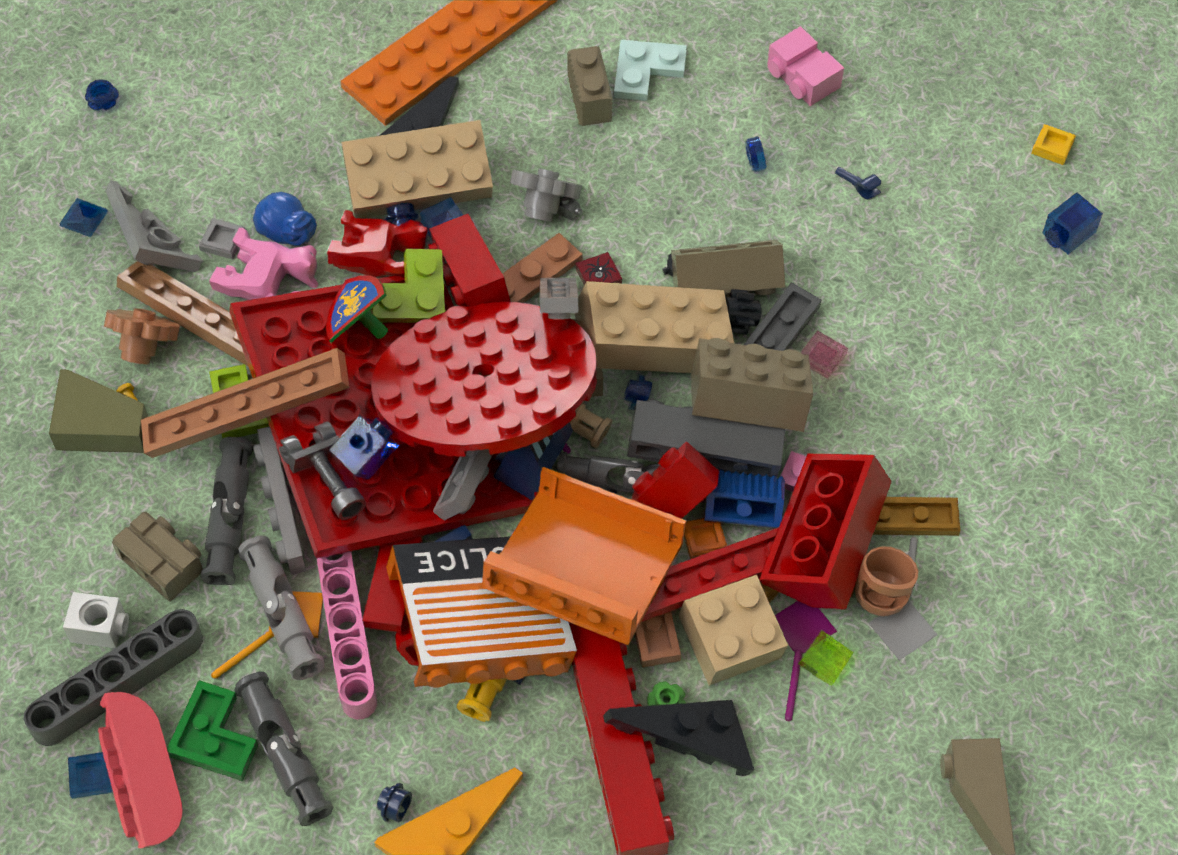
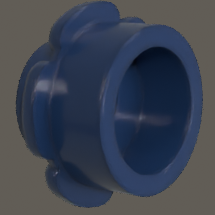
(391, 800)

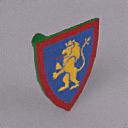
(354, 304)

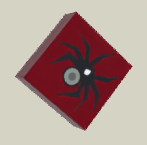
(598, 269)

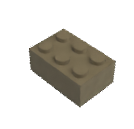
(751, 384)

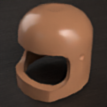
(891, 578)

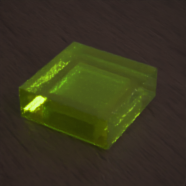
(825, 658)

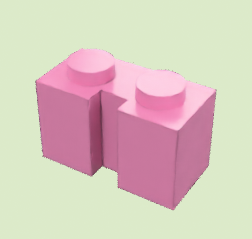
(804, 67)

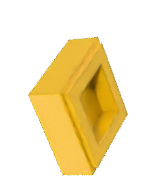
(1053, 144)

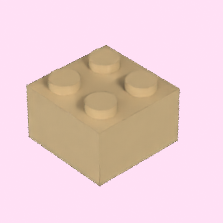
(732, 630)

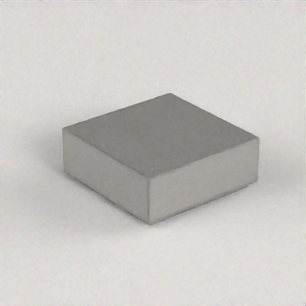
(219, 238)

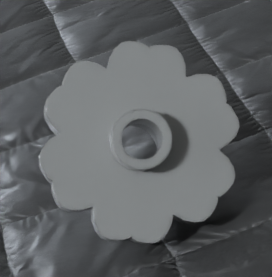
(544, 192)

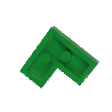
(202, 736)

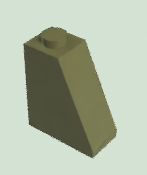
(94, 417)

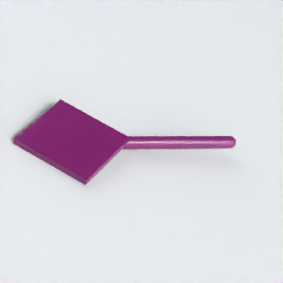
(800, 627)

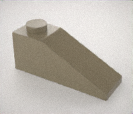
(980, 789)

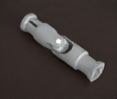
(279, 603)

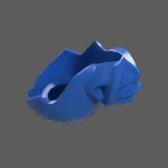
(283, 219)

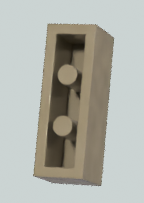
(731, 266)

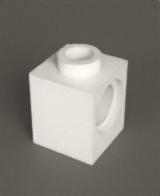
(89, 607)

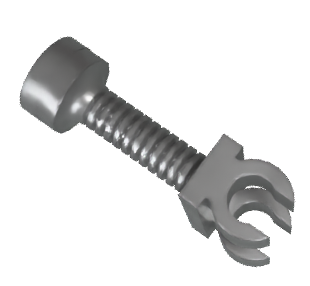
(347, 501)

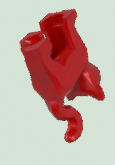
(371, 243)

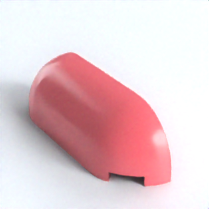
(139, 769)

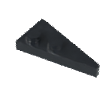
(429, 111)
(696, 729)

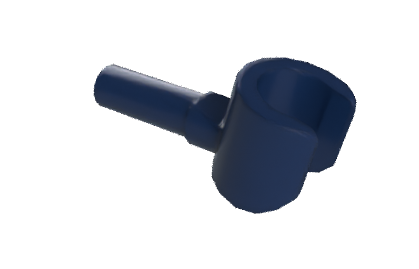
(865, 187)

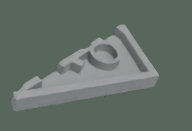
(147, 235)

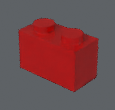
(678, 482)

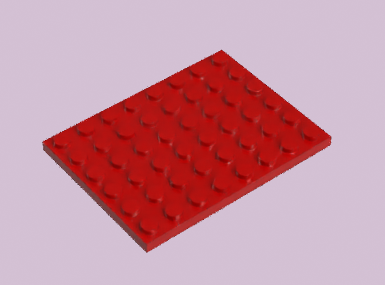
(409, 483)

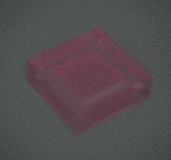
(824, 354)

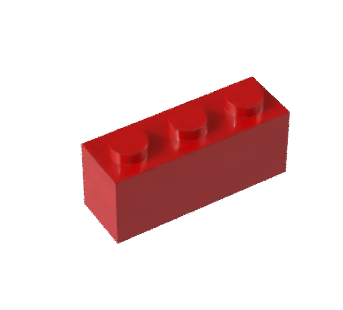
(468, 263)

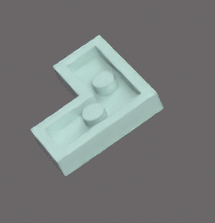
(640, 60)

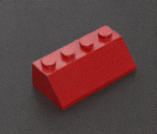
(827, 529)

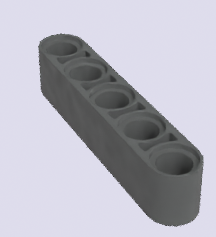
(123, 659)

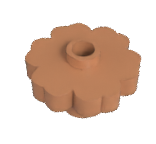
(140, 332)

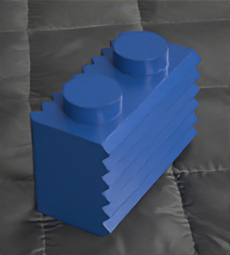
(746, 500)

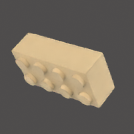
(417, 168)
(650, 324)

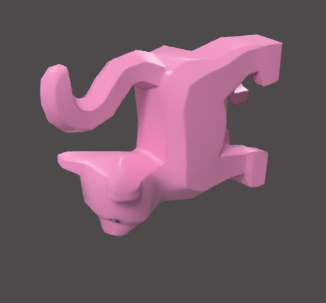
(265, 268)

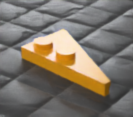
(453, 825)

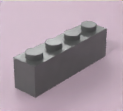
(722, 442)

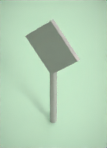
(907, 628)

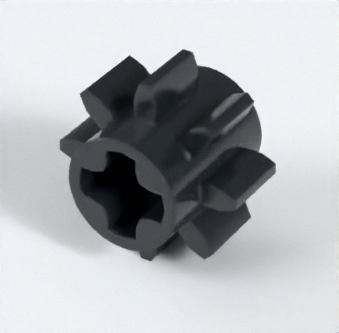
(743, 311)

